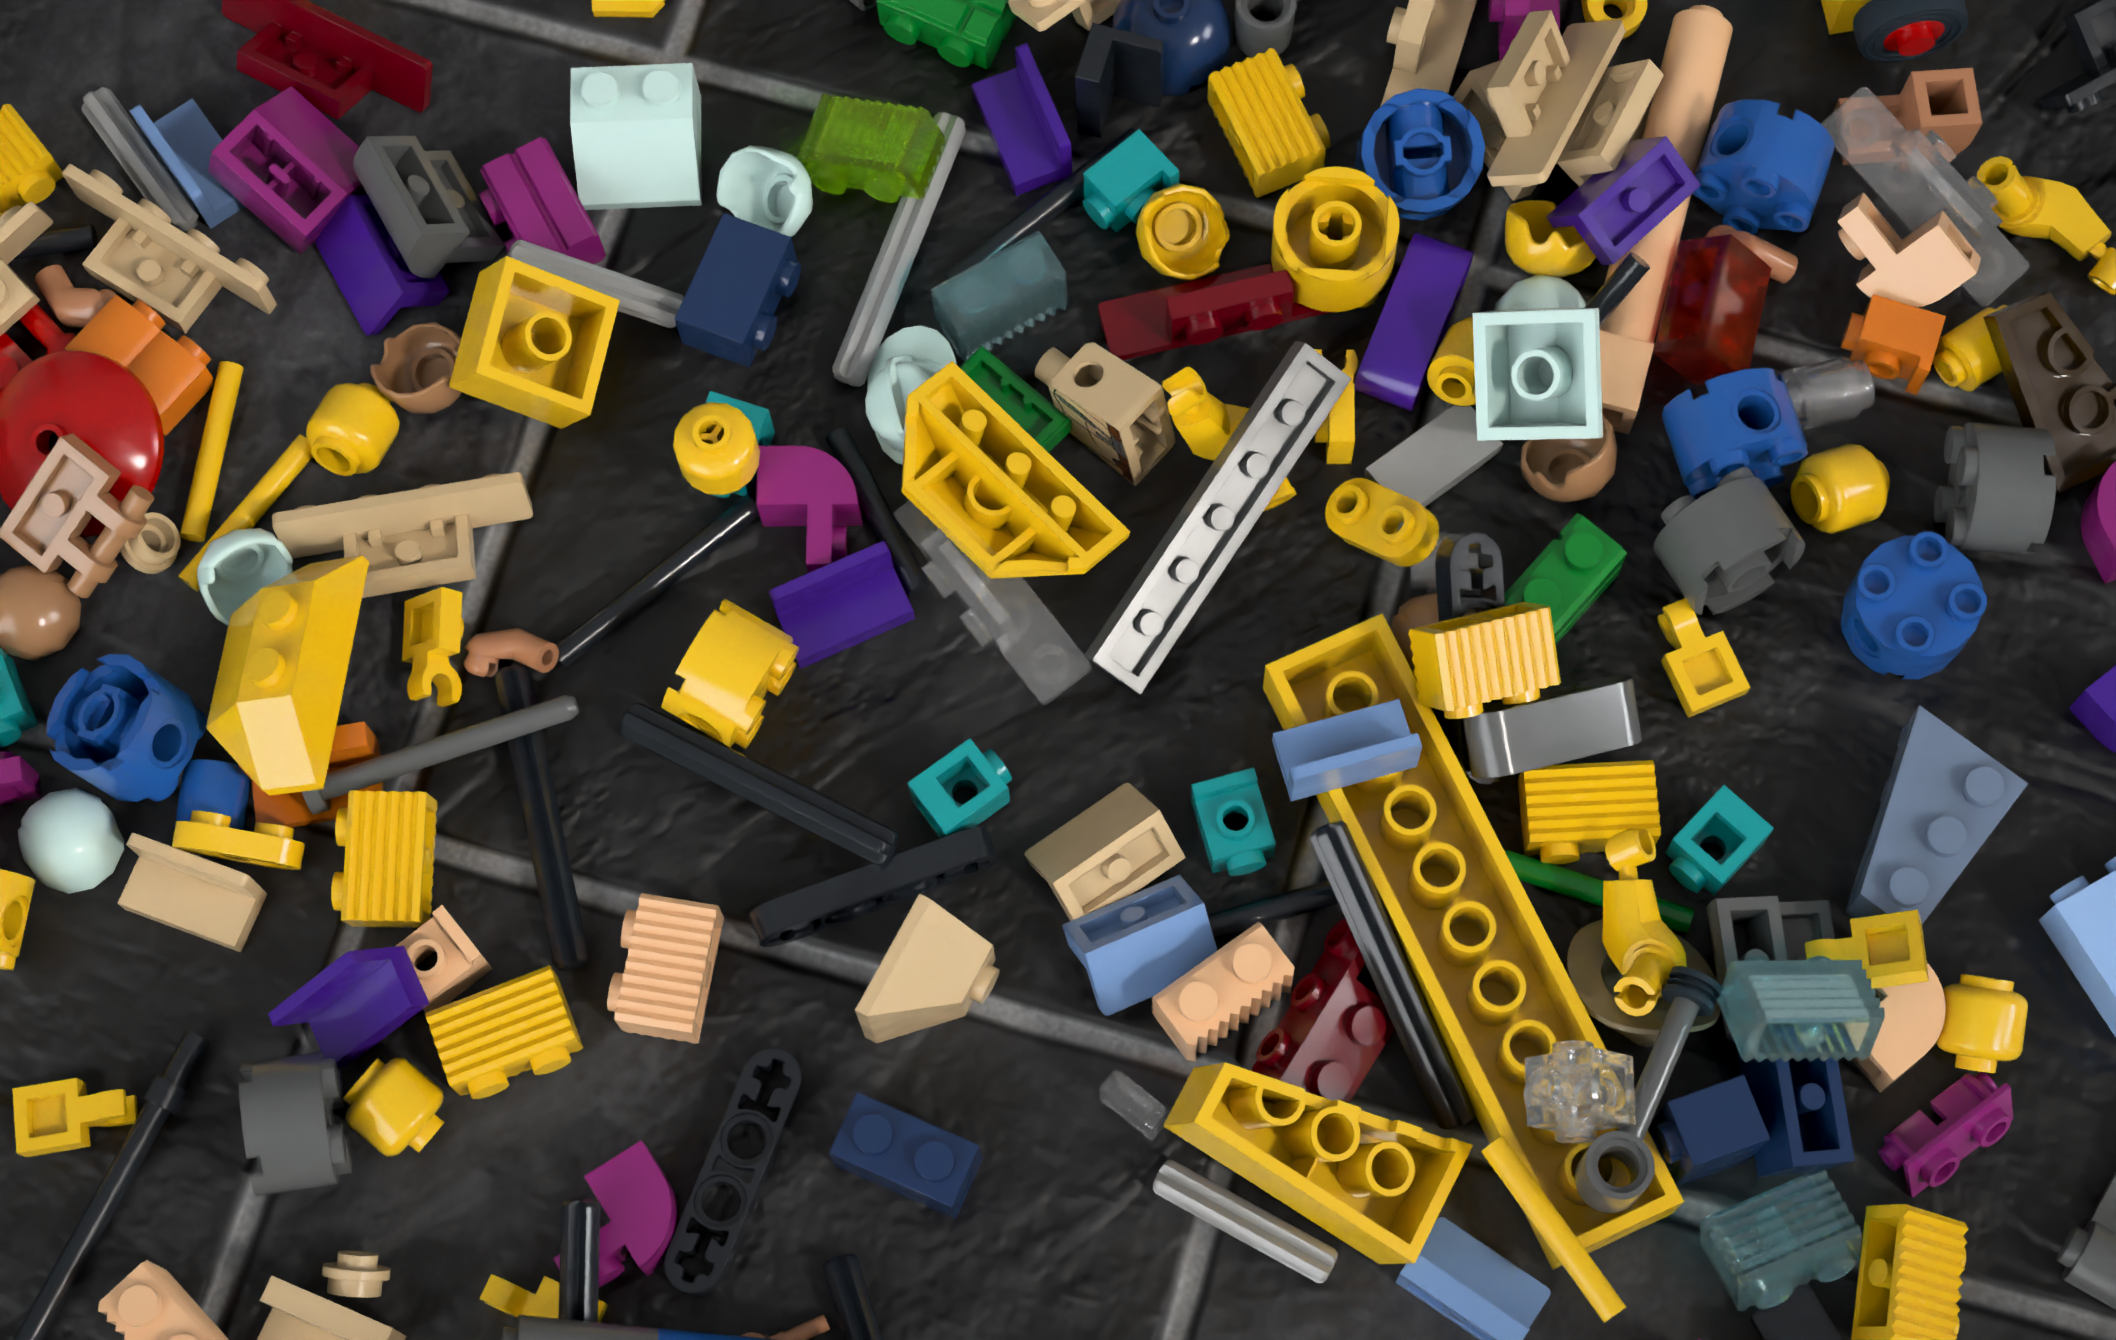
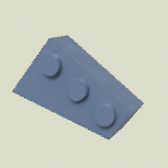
(1930, 819)

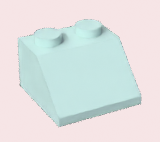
(636, 136)
(1538, 374)

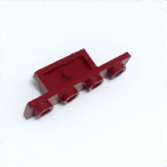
(326, 56)
(1200, 311)
(1330, 1027)

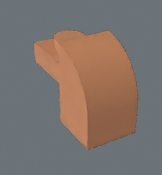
(1937, 102)

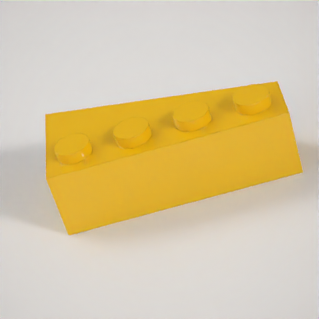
(1327, 1159)

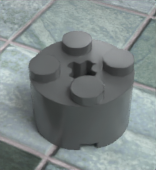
(1996, 488)
(1726, 542)
(292, 1123)

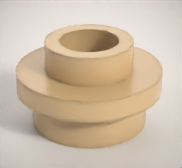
(155, 546)
(355, 1274)

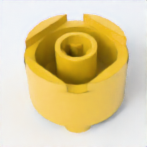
(1342, 207)

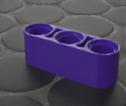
(1413, 321)

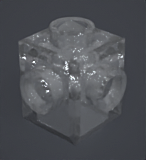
(1579, 1091)

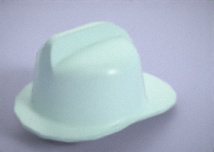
(898, 369)

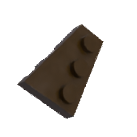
(2057, 386)

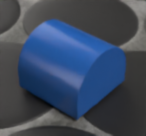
(213, 788)

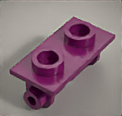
(1972, 1116)

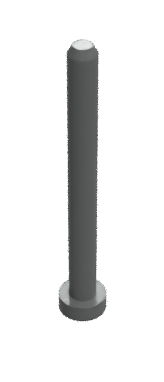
(441, 749)

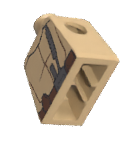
(1110, 407)

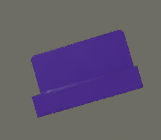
(1024, 125)
(1625, 204)
(371, 267)
(842, 604)
(355, 1001)

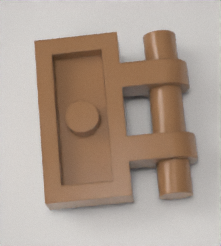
(59, 505)

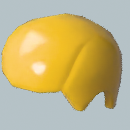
(1182, 232)
(1540, 247)

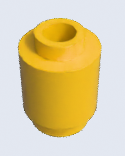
(1967, 355)
(1452, 368)

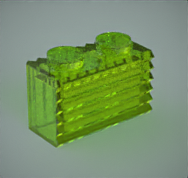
(871, 148)

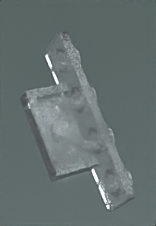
(1918, 182)
(999, 611)

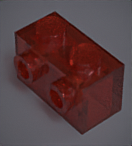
(1712, 308)

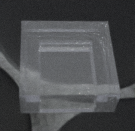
(1133, 1104)

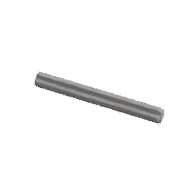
(894, 264)

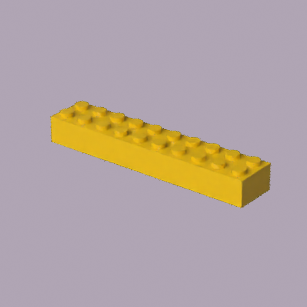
(1461, 920)

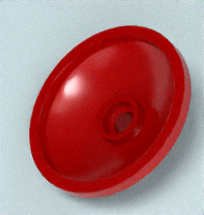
(83, 397)

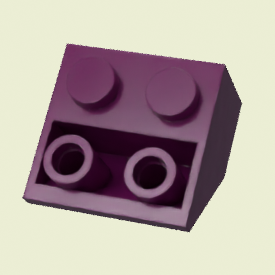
(288, 167)

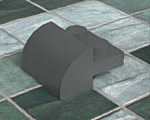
(425, 204)
(1764, 929)

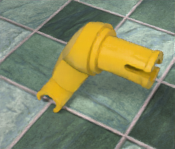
(2053, 212)
(1208, 422)
(1633, 928)

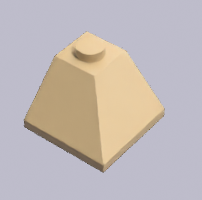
(927, 975)

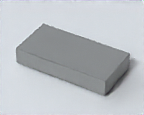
(1435, 457)

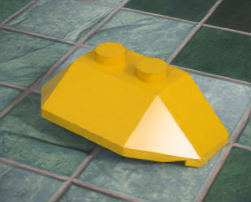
(998, 486)
(288, 674)

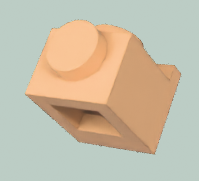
(457, 963)

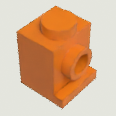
(1894, 340)

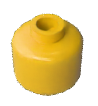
(352, 429)
(716, 448)
(1840, 488)
(1983, 1022)
(394, 1107)

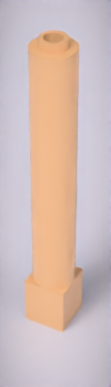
(1683, 114)

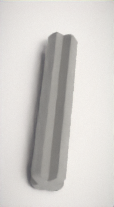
(138, 157)
(635, 296)
(1245, 1221)

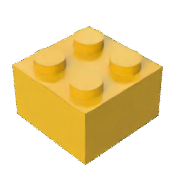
(534, 343)

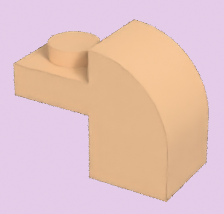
(1909, 269)
(1908, 1031)

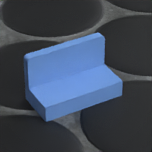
(185, 146)
(1346, 749)
(1141, 943)
(1473, 1285)

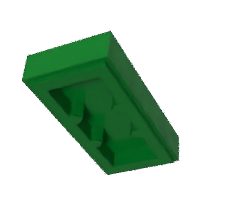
(1018, 399)

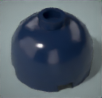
(1192, 33)

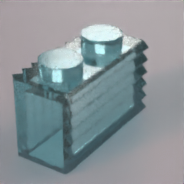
(1000, 295)
(1800, 1009)
(1782, 1241)

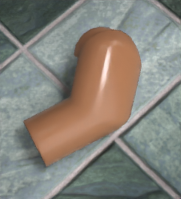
(1782, 262)
(70, 305)
(513, 644)

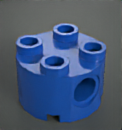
(1422, 152)
(1763, 166)
(1737, 424)
(1912, 606)
(125, 729)

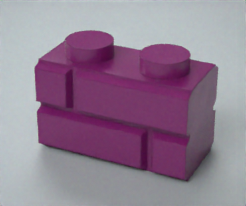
(539, 203)

